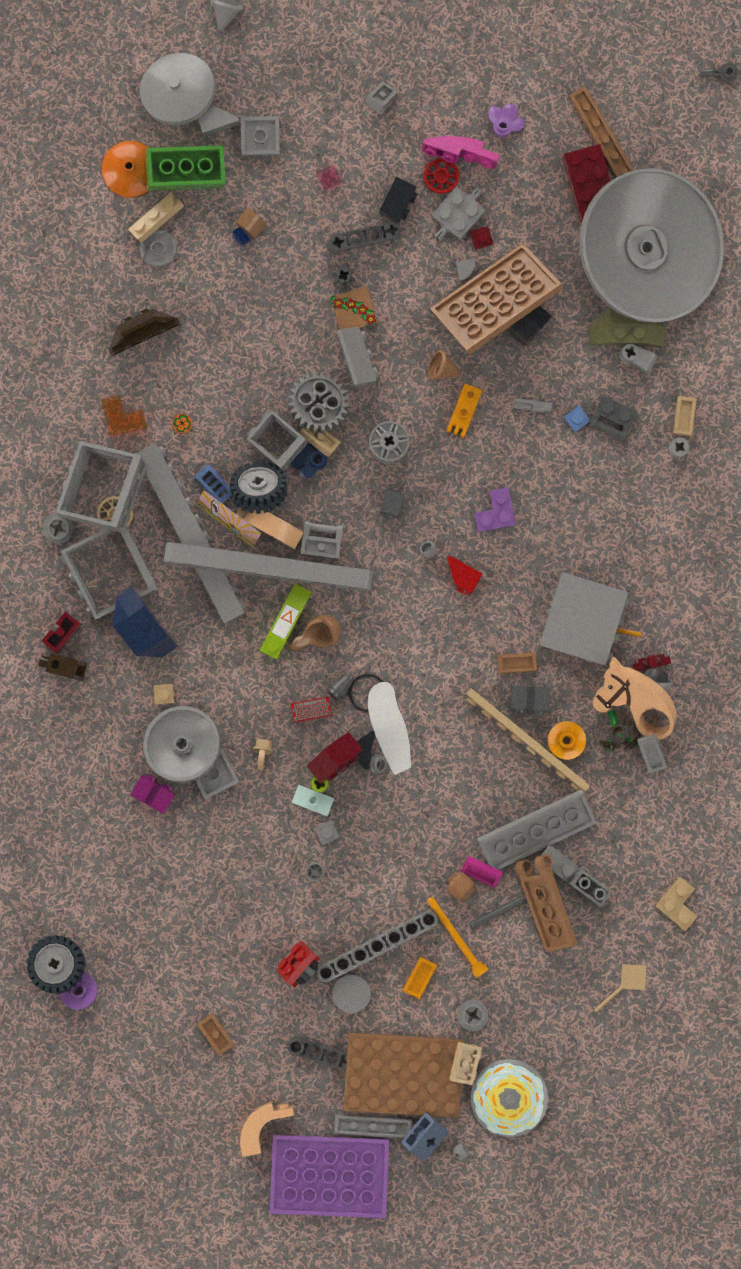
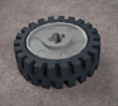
(258, 487)
(42, 960)

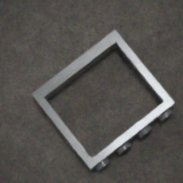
(127, 495)
(76, 577)

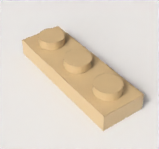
(156, 217)

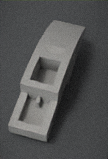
(577, 877)

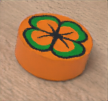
(182, 423)

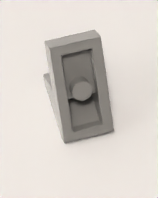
(381, 97)

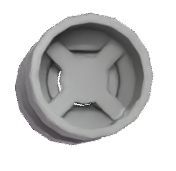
(315, 871)

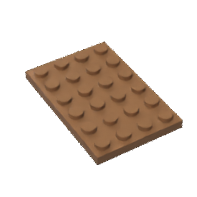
(496, 298)
(401, 1075)

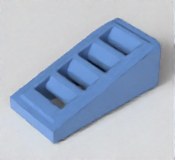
(209, 489)

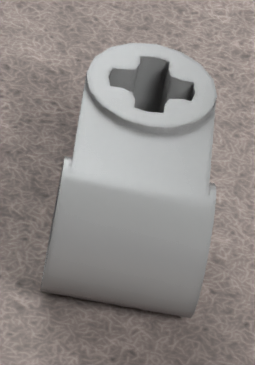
(640, 359)

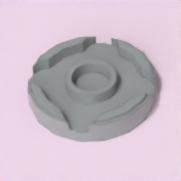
(163, 250)
(351, 993)

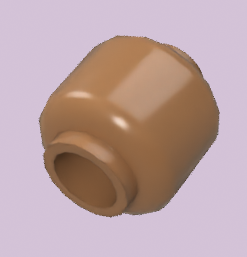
(460, 886)

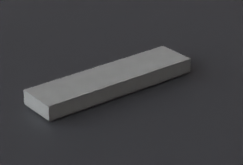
(372, 1126)

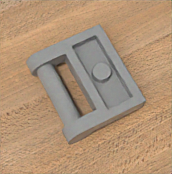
(321, 546)

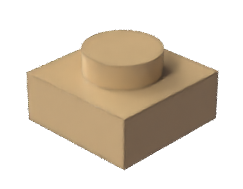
(163, 694)

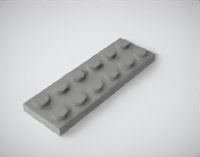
(537, 830)

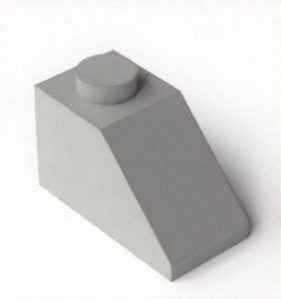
(216, 120)

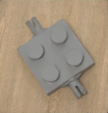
(458, 213)

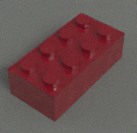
(586, 175)

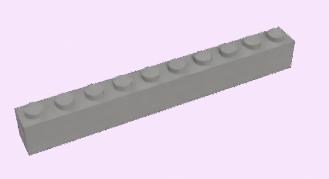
(188, 529)

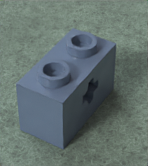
(424, 1136)

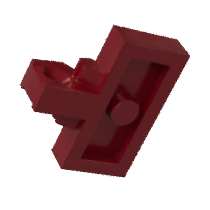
(651, 662)

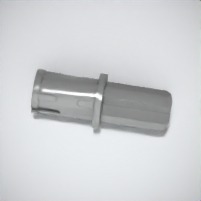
(533, 405)

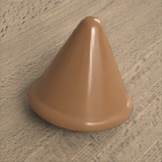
(442, 367)

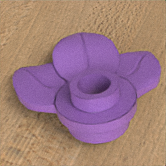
(507, 117)

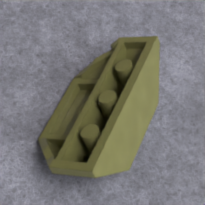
(618, 330)

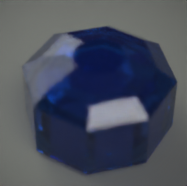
(241, 237)

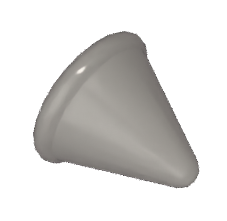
(225, 11)

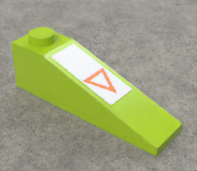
(285, 621)

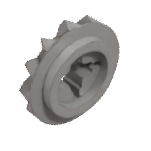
(49, 532)
(474, 1024)

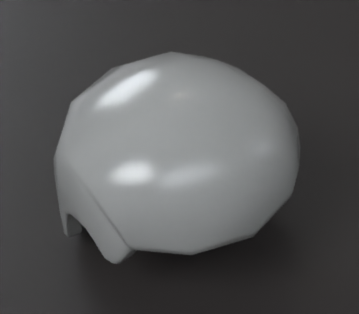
(660, 677)

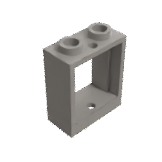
(290, 454)

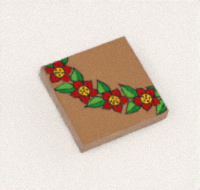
(354, 309)

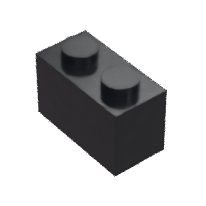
(398, 200)

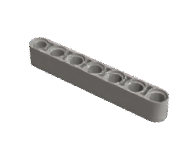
(367, 946)

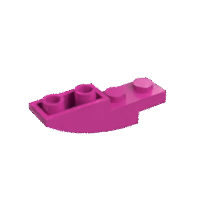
(453, 147)

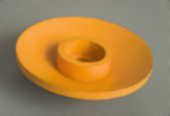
(576, 736)

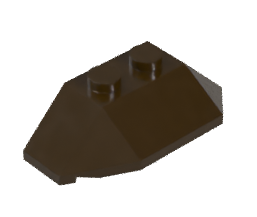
(141, 328)

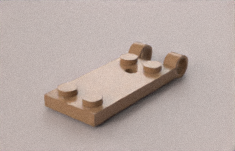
(547, 908)

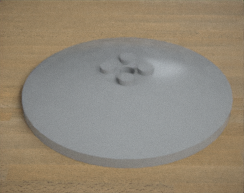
(682, 239)

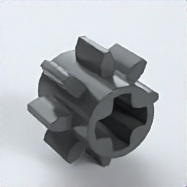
(342, 282)

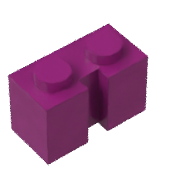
(153, 794)

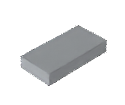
(652, 753)

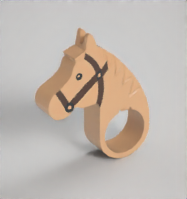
(639, 692)

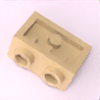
(465, 1063)

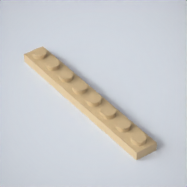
(532, 746)

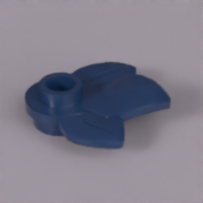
(305, 461)

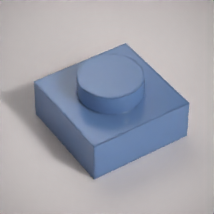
(577, 419)

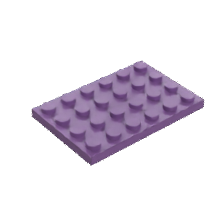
(329, 1176)

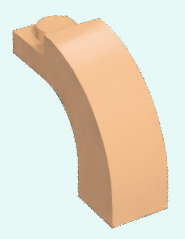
(272, 526)
(250, 1133)

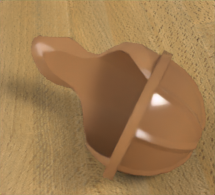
(319, 632)

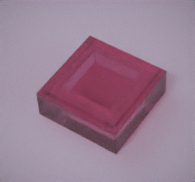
(328, 177)

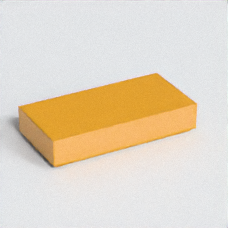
(419, 977)

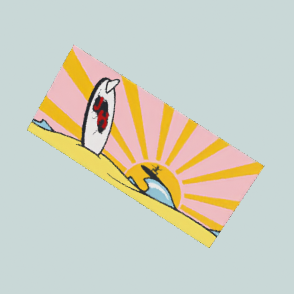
(228, 519)

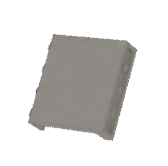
(584, 619)

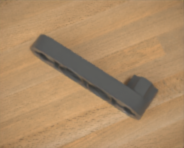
(363, 233)
(322, 1057)

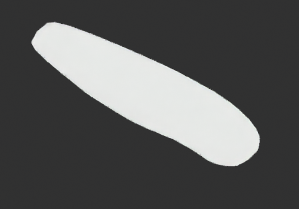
(389, 727)

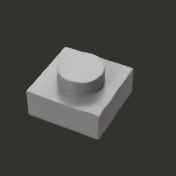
(326, 832)

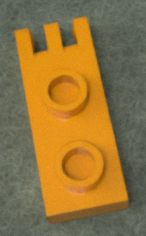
(464, 409)

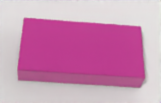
(481, 872)

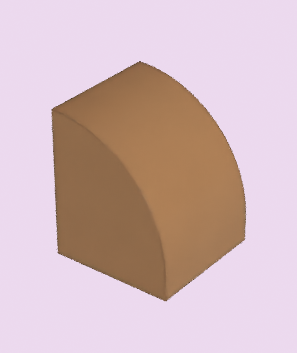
(251, 223)

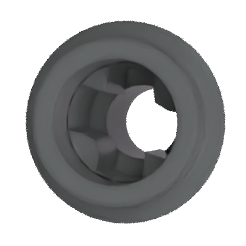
(340, 686)

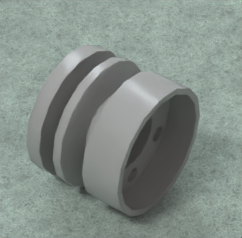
(392, 453)

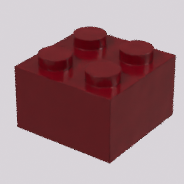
(335, 758)

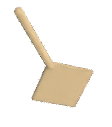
(631, 978)

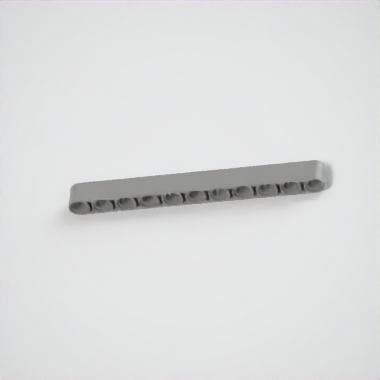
(268, 566)

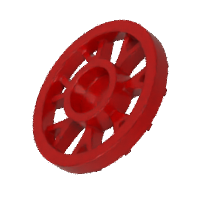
(441, 176)

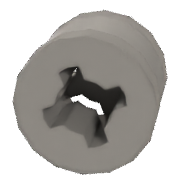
(676, 450)

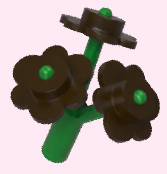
(619, 733)

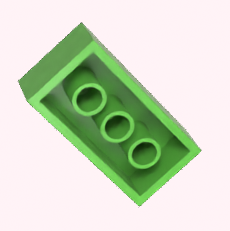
(185, 168)

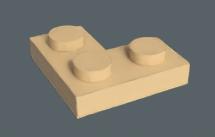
(672, 904)

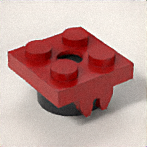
(299, 965)

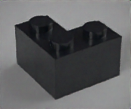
(529, 326)

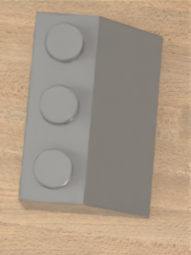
(357, 357)

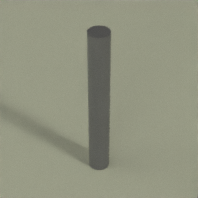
(496, 912)

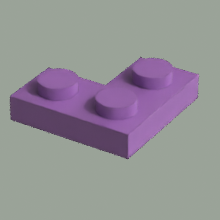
(500, 516)

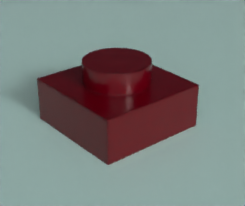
(481, 238)

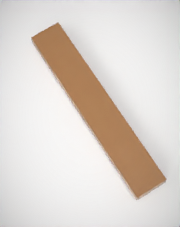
(600, 131)

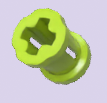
(314, 786)

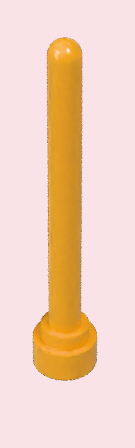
(477, 967)

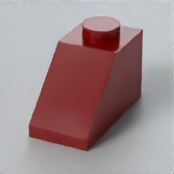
(463, 576)

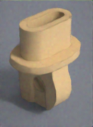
(262, 747)

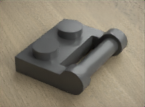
(615, 413)

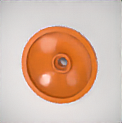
(124, 181)

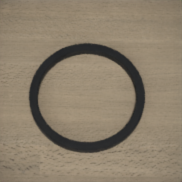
(351, 686)

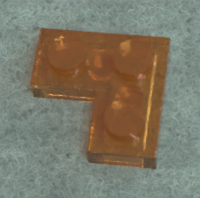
(121, 422)

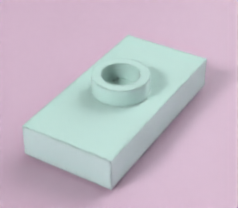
(312, 800)

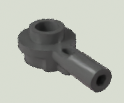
(727, 72)

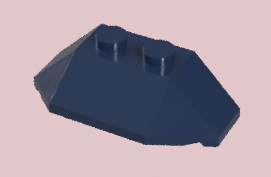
(140, 626)

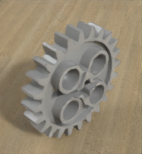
(306, 389)

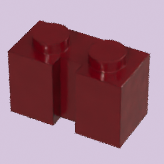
(67, 628)

